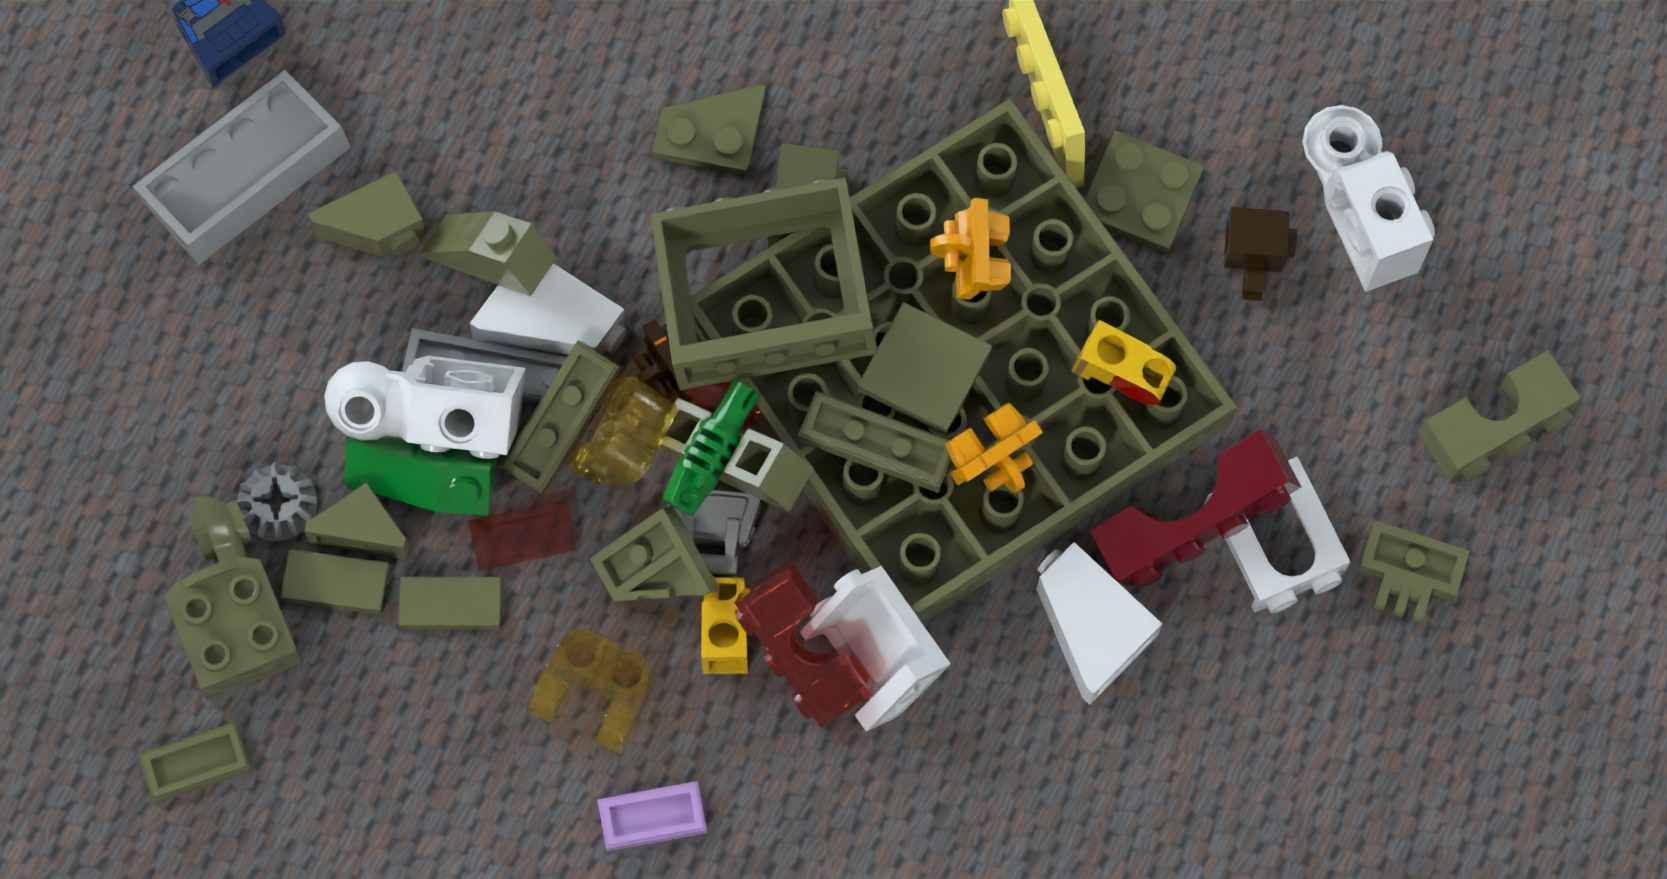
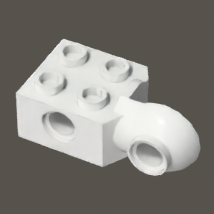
(1368, 197)
(431, 404)

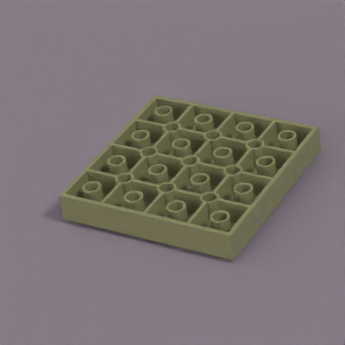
(1060, 285)

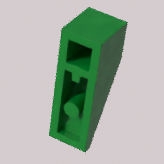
(431, 480)

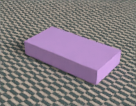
(652, 816)

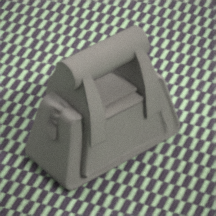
(723, 521)

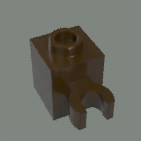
(1258, 243)

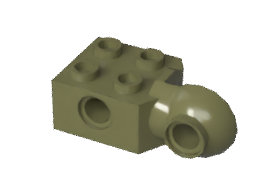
(229, 609)

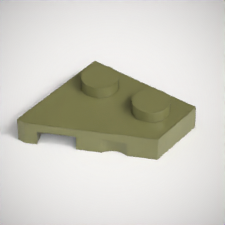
(712, 130)
(654, 561)

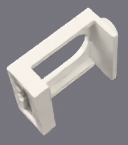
(1330, 561)

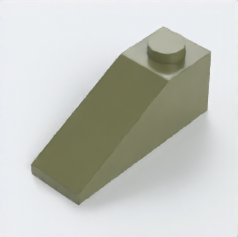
(492, 249)

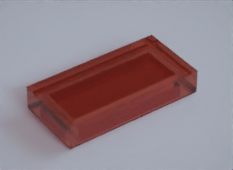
(522, 535)

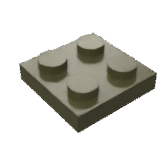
(1143, 191)

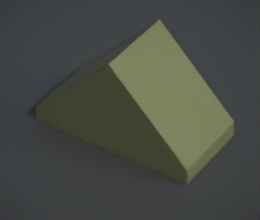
(358, 525)

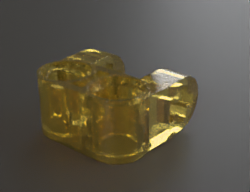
(626, 435)
(597, 678)

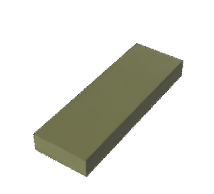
(561, 417)
(876, 441)

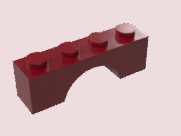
(1249, 480)

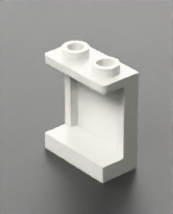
(885, 638)

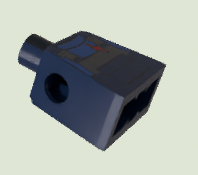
(226, 32)

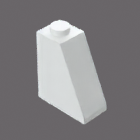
(551, 317)
(1093, 619)

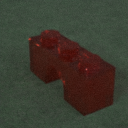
(822, 682)

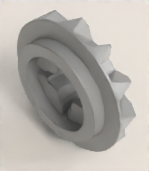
(293, 514)

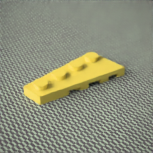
(1048, 88)

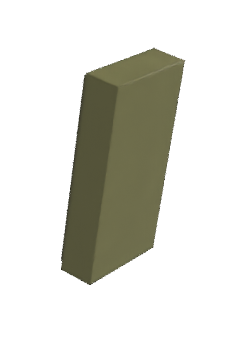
(335, 581)
(450, 603)
(194, 762)

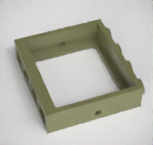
(749, 218)

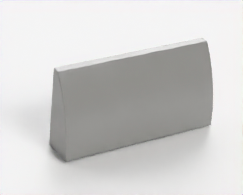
(242, 166)

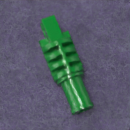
(710, 450)

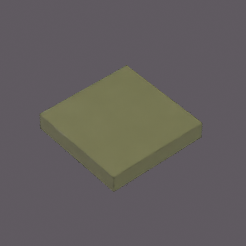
(924, 368)

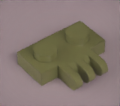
(1411, 568)

